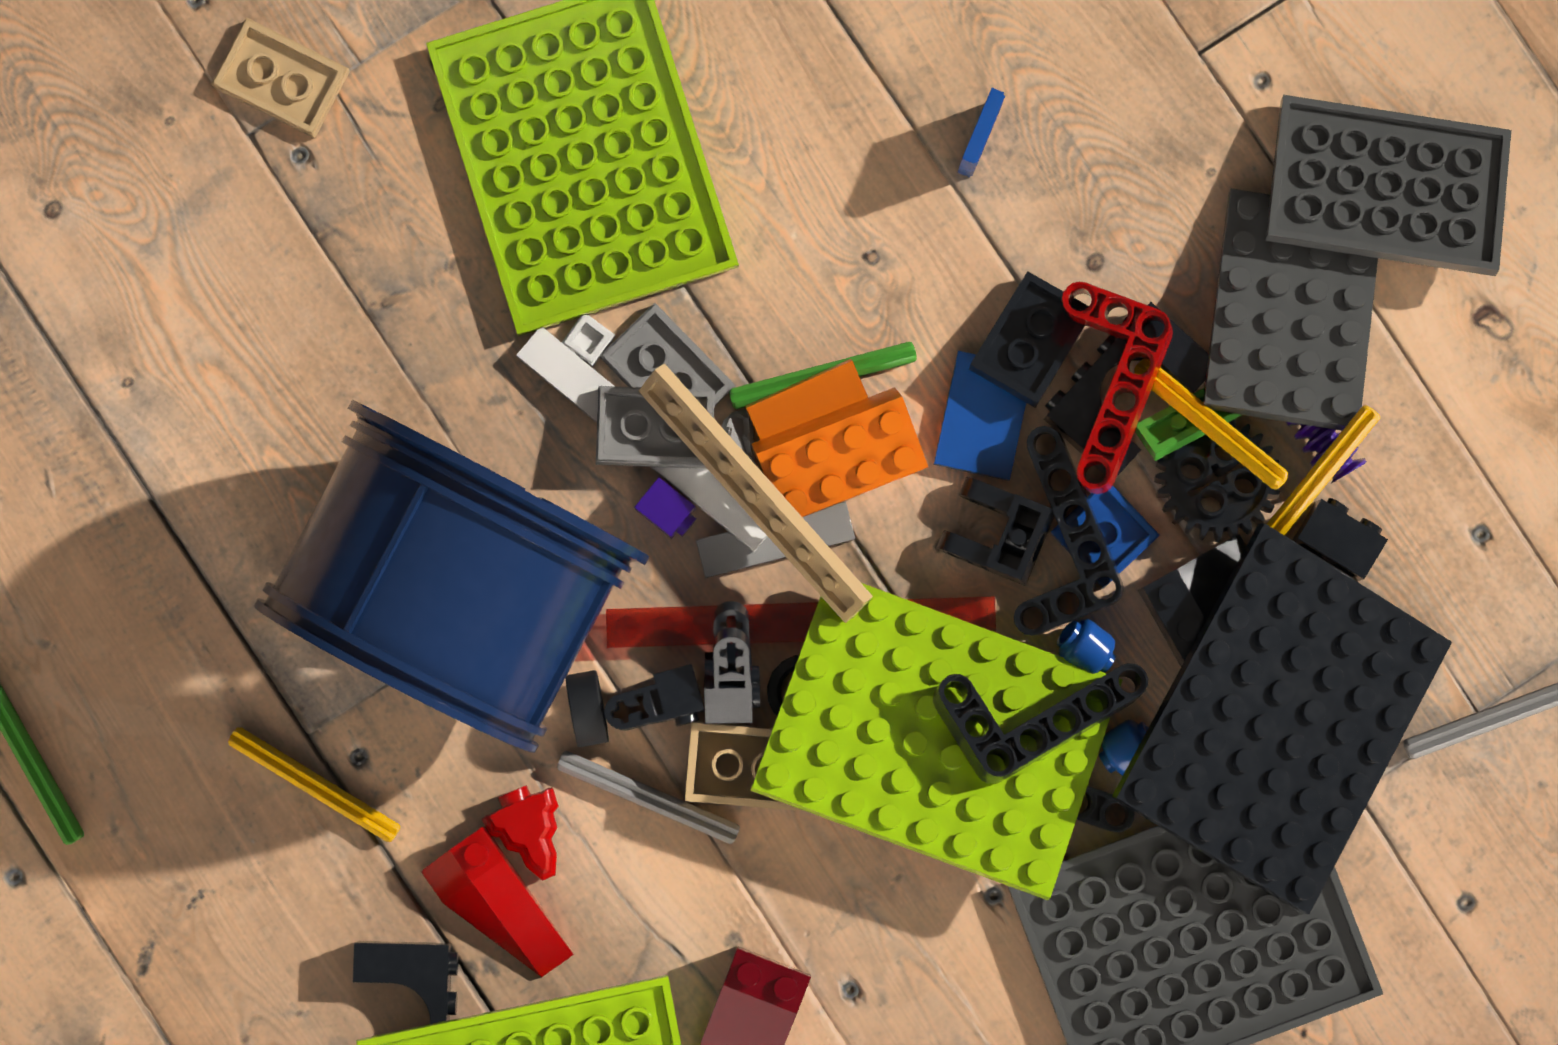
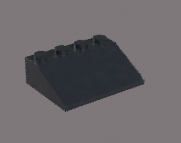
(1188, 594)

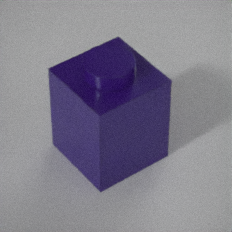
(666, 509)

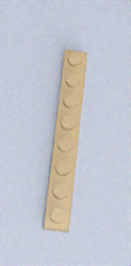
(755, 493)

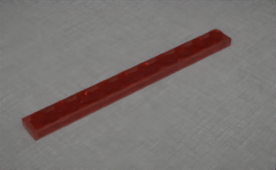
(766, 621)

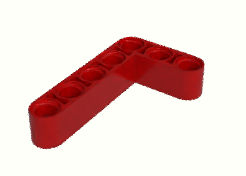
(1123, 380)

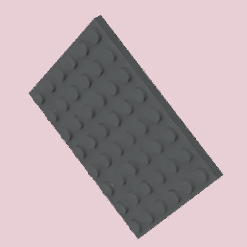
(1183, 951)

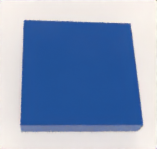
(981, 132)
(1122, 528)

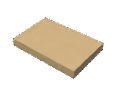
(280, 77)

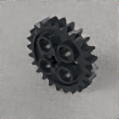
(1236, 507)

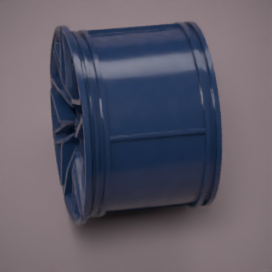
(446, 580)

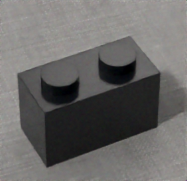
(1340, 538)

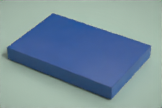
(979, 424)

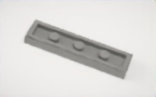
(727, 554)

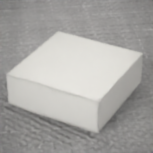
(588, 339)

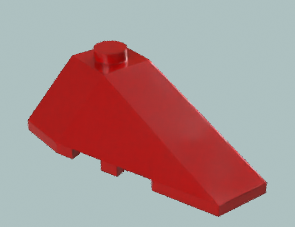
(492, 897)

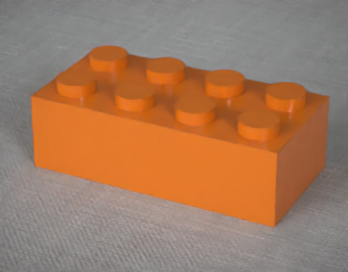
(842, 453)

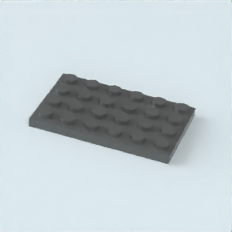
(1389, 185)
(1287, 325)

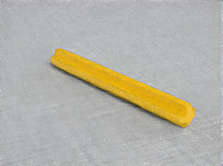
(1216, 427)
(1324, 469)
(314, 784)

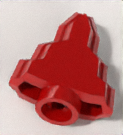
(527, 827)

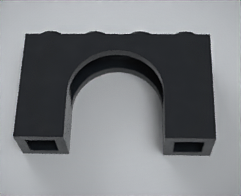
(1078, 409)
(417, 965)

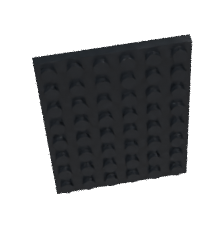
(1282, 719)

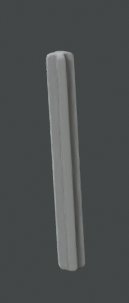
(1482, 722)
(648, 797)

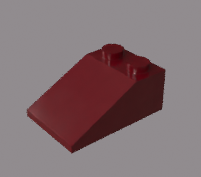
(756, 1002)

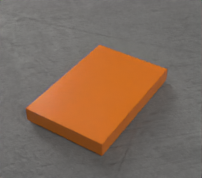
(807, 400)

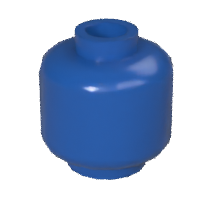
(1087, 646)
(1121, 744)

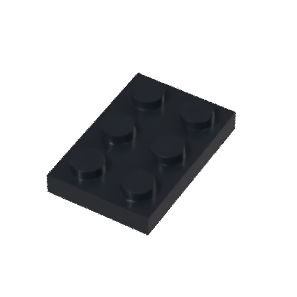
(1029, 340)

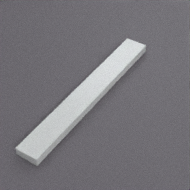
(580, 385)

